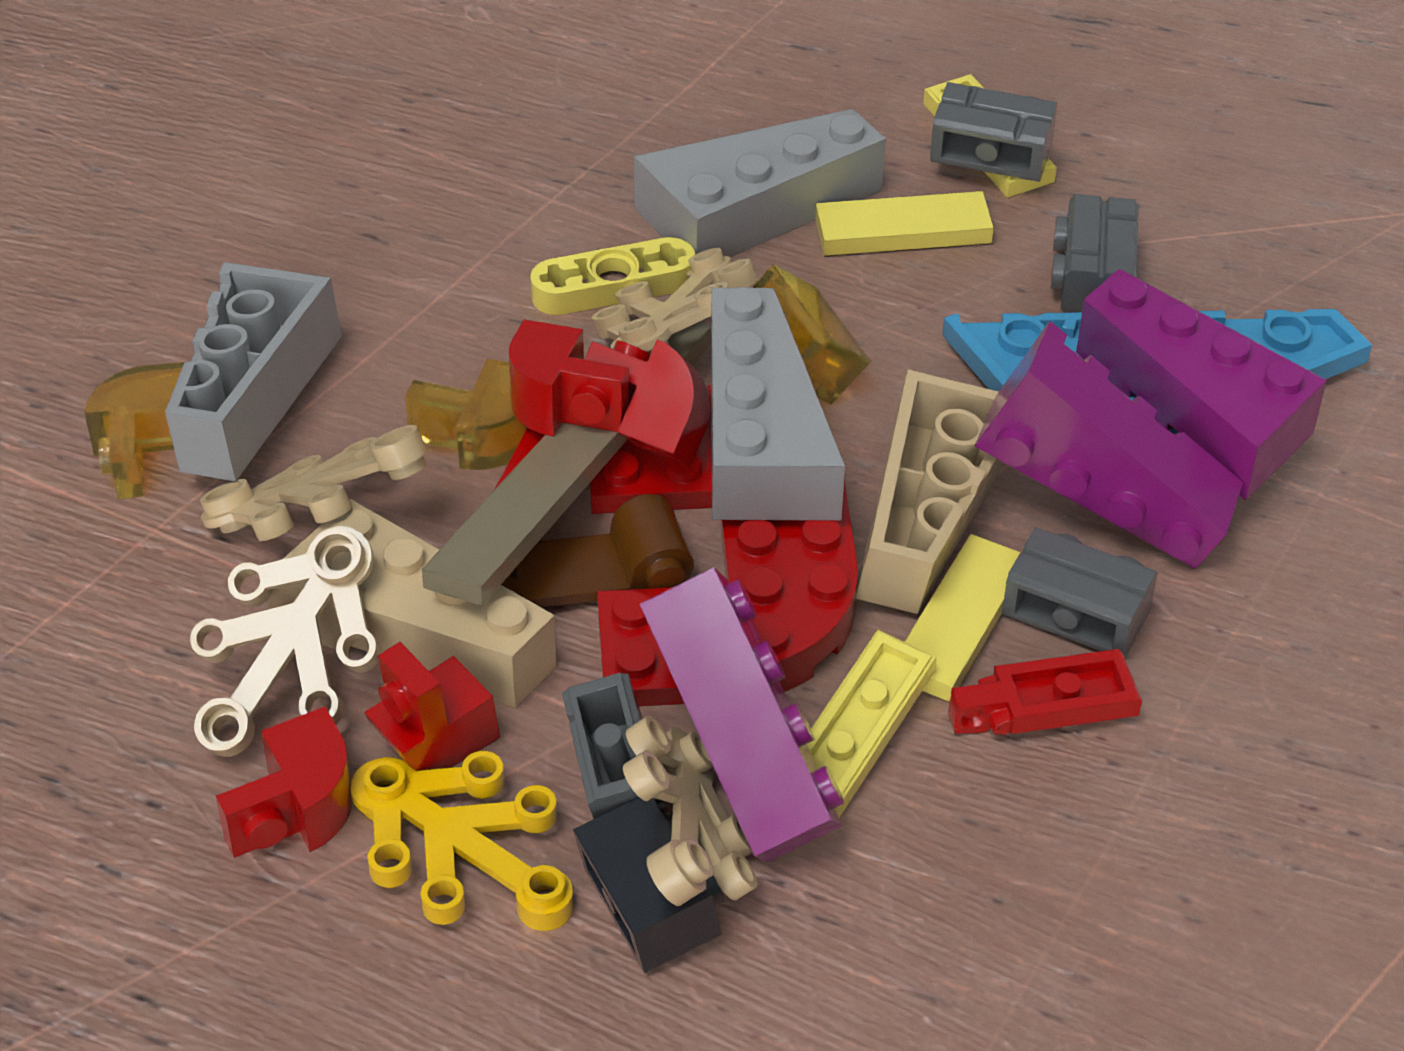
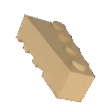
(926, 489)
(502, 643)

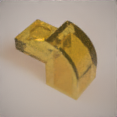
(128, 419)
(472, 421)

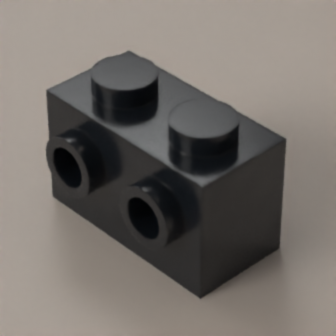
(615, 859)

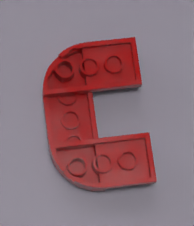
(792, 570)

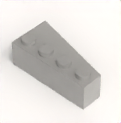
(758, 181)
(249, 365)

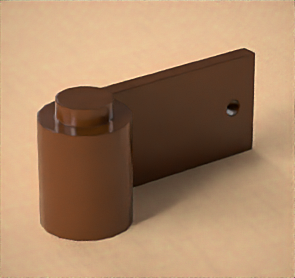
(638, 553)

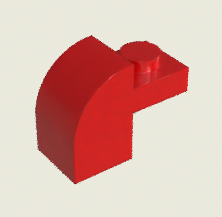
(557, 385)
(668, 399)
(432, 714)
(302, 794)

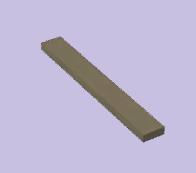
(532, 500)

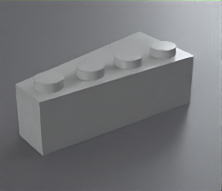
(766, 421)

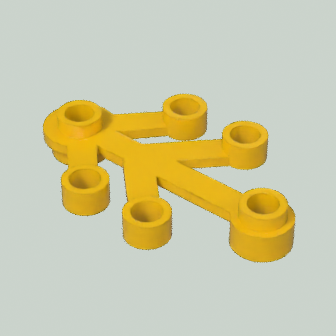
(459, 831)

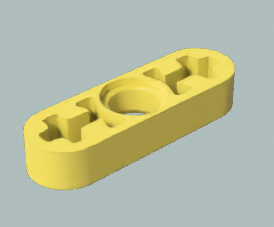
(571, 270)

